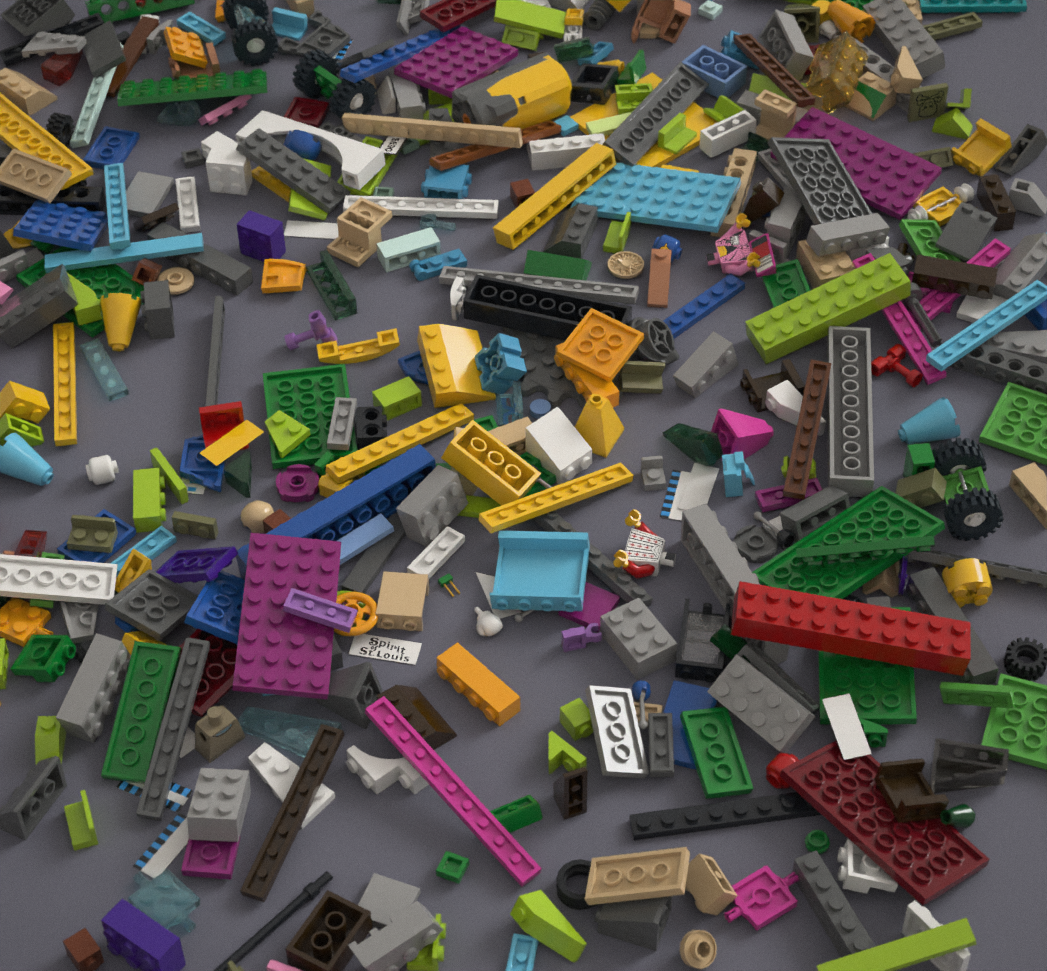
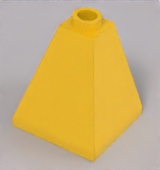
(599, 425)

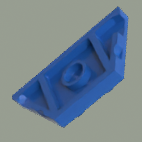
(198, 468)

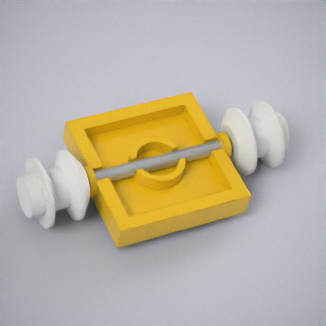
(940, 204)

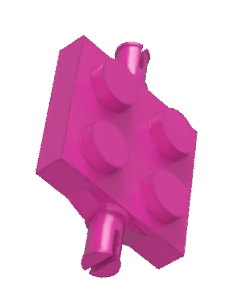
(762, 897)

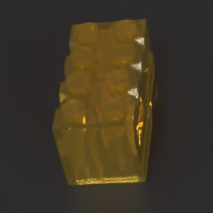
(836, 71)

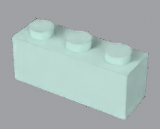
(402, 250)

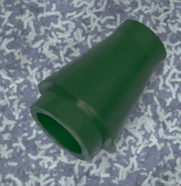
(959, 816)

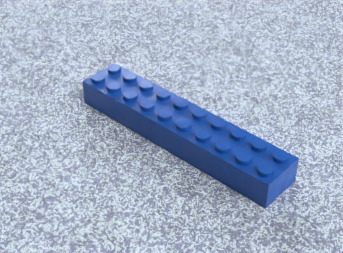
(357, 503)

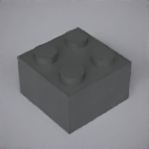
(158, 309)

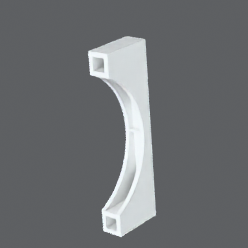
(357, 159)

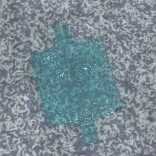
(165, 900)

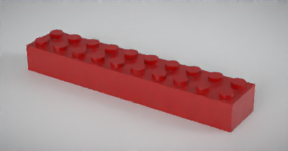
(851, 628)

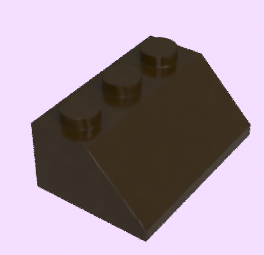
(420, 714)

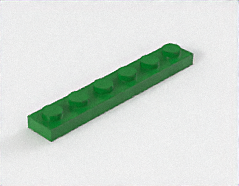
(856, 550)

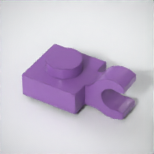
(578, 637)

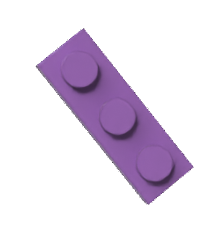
(320, 610)

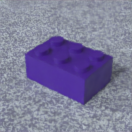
(141, 940)

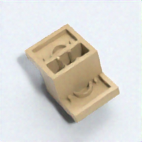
(359, 232)

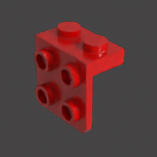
(219, 420)

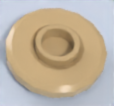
(625, 265)
(179, 279)

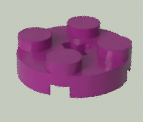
(297, 493)

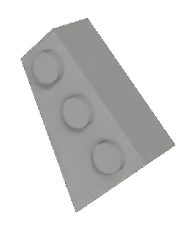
(706, 365)
(399, 940)

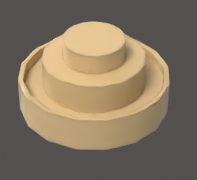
(698, 949)

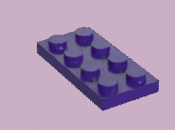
(197, 564)

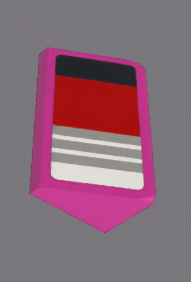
(763, 248)

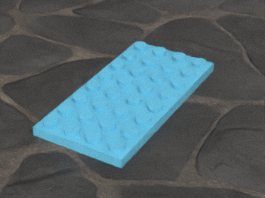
(662, 196)

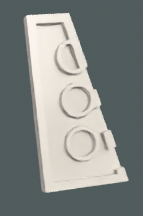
(279, 775)

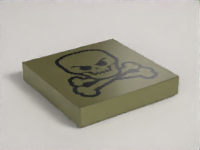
(927, 102)

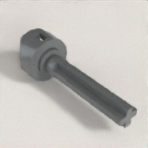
(913, 303)

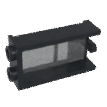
(696, 655)

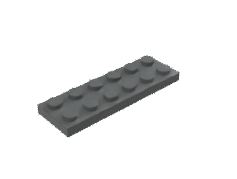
(293, 170)

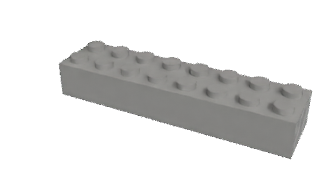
(721, 564)

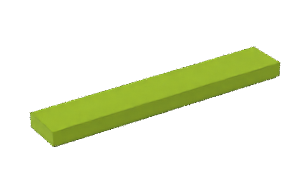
(907, 950)

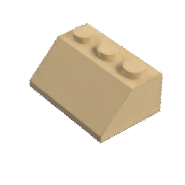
(24, 92)

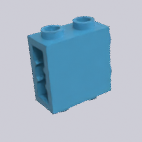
(448, 183)

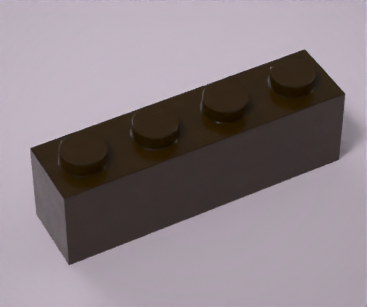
(955, 277)

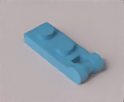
(433, 266)

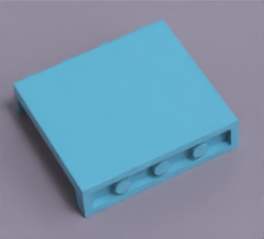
(541, 571)

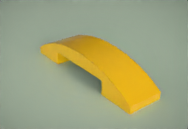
(359, 351)

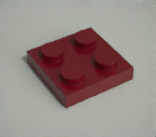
(307, 111)

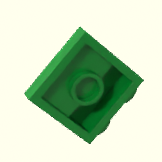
(44, 657)

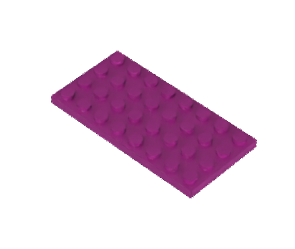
(882, 172)
(276, 648)

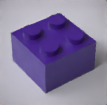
(260, 236)

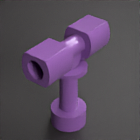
(318, 331)

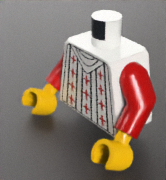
(643, 550)

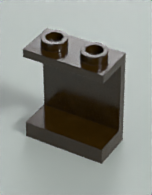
(757, 387)

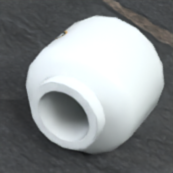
(101, 469)

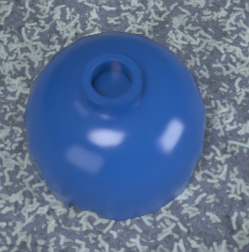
(303, 144)

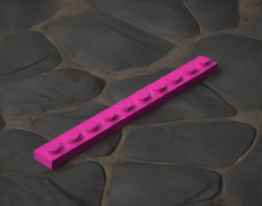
(453, 791)

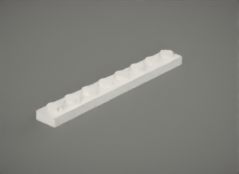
(440, 206)

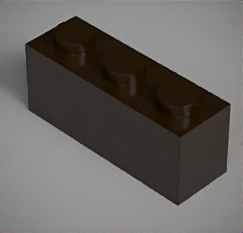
(996, 201)

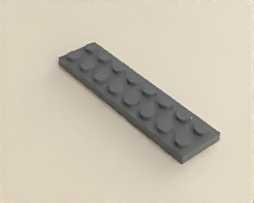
(641, 127)

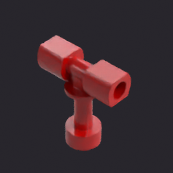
(892, 363)

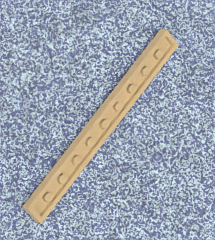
(433, 130)

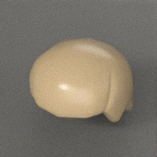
(253, 515)

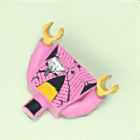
(734, 250)

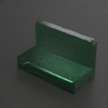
(574, 49)

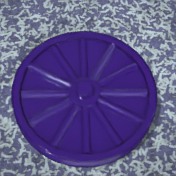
(902, 575)

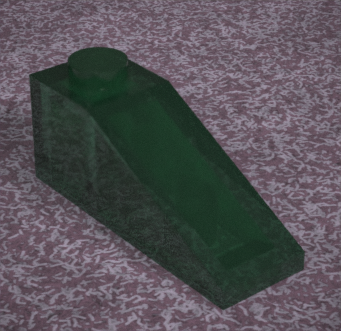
(696, 443)

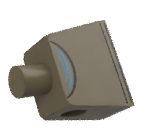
(217, 733)

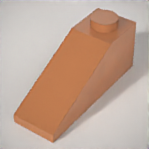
(659, 278)

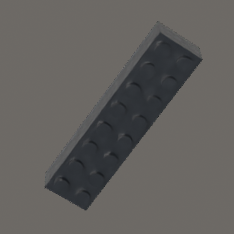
(533, 307)

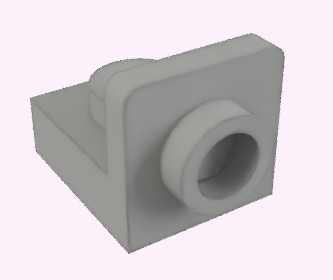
(652, 473)

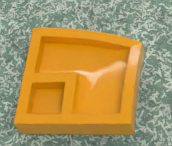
(282, 276)

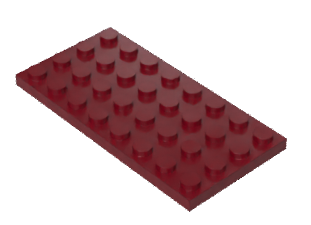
(918, 855)

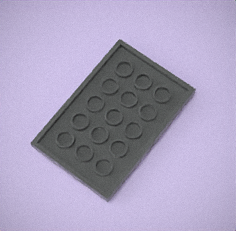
(819, 179)

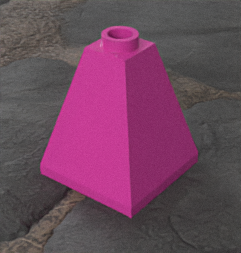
(741, 432)

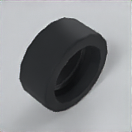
(568, 870)

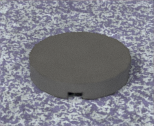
(756, 543)

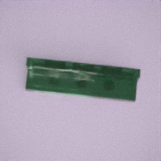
(338, 286)

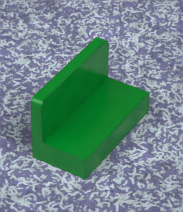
(633, 70)

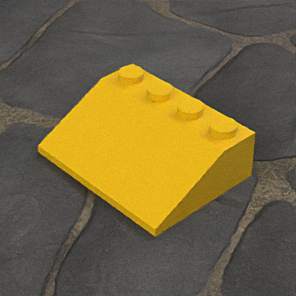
(451, 364)

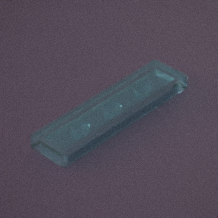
(104, 369)

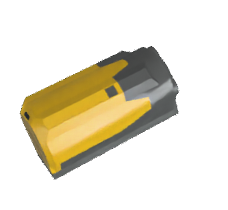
(516, 95)

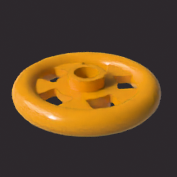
(363, 626)

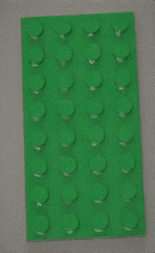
(192, 88)
(873, 518)

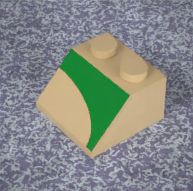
(872, 96)

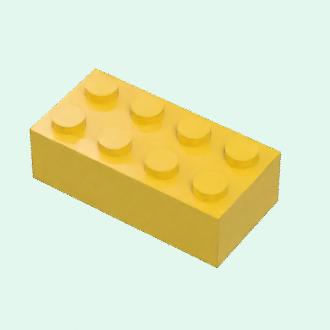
(490, 464)

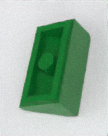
(518, 813)

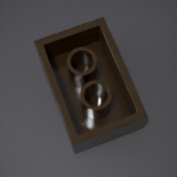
(326, 933)

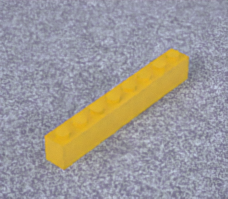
(554, 196)

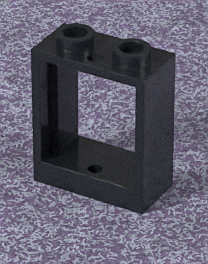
(599, 92)

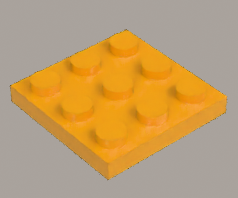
(600, 345)

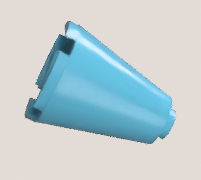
(931, 424)
(23, 462)

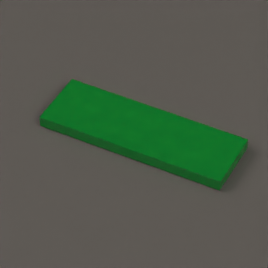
(140, 711)

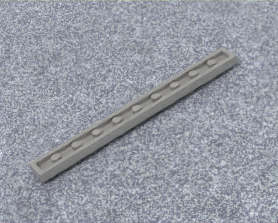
(597, 290)

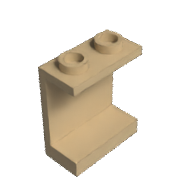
(776, 115)
(402, 601)

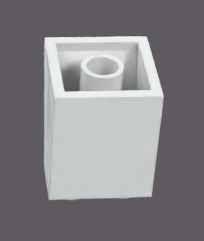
(558, 445)

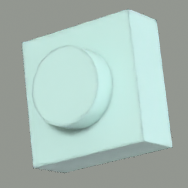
(710, 10)

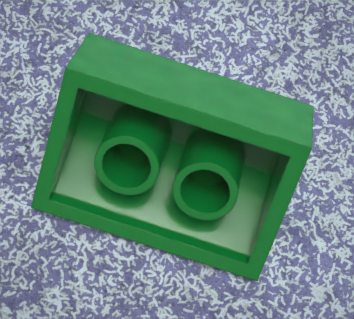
(556, 266)

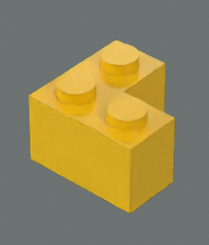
(23, 402)

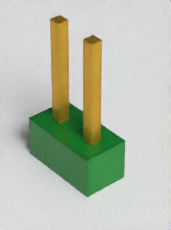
(445, 580)

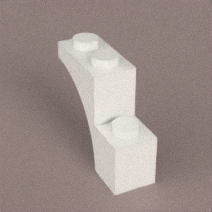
(381, 773)

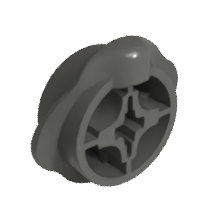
(657, 342)

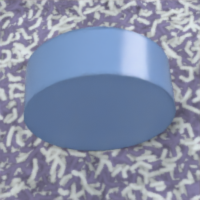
(539, 408)

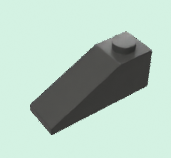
(1023, 150)

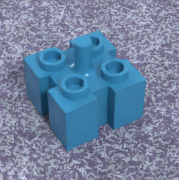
(500, 364)

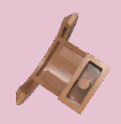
(666, 15)

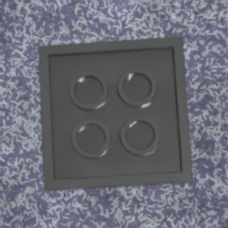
(152, 604)

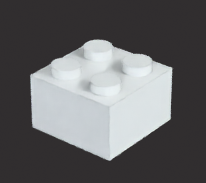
(228, 171)

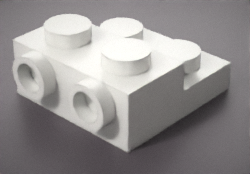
(861, 872)

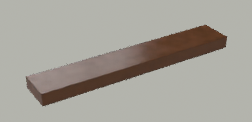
(132, 50)

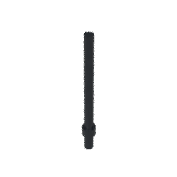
(310, 892)

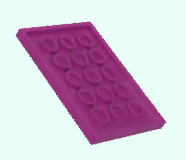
(456, 61)

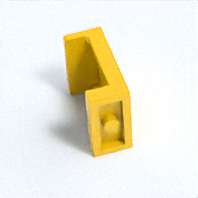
(982, 148)

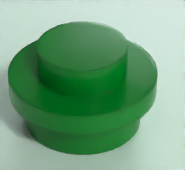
(817, 841)

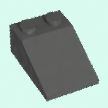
(966, 232)

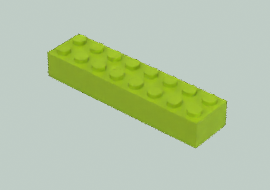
(831, 304)

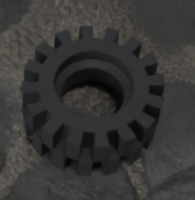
(61, 127)
(1028, 649)

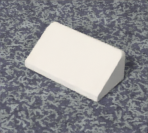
(387, 97)

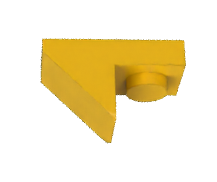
(133, 568)

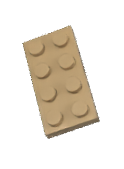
(33, 175)
(637, 876)

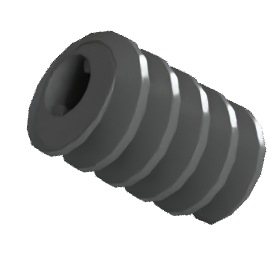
(598, 14)

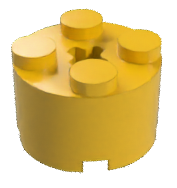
(968, 582)

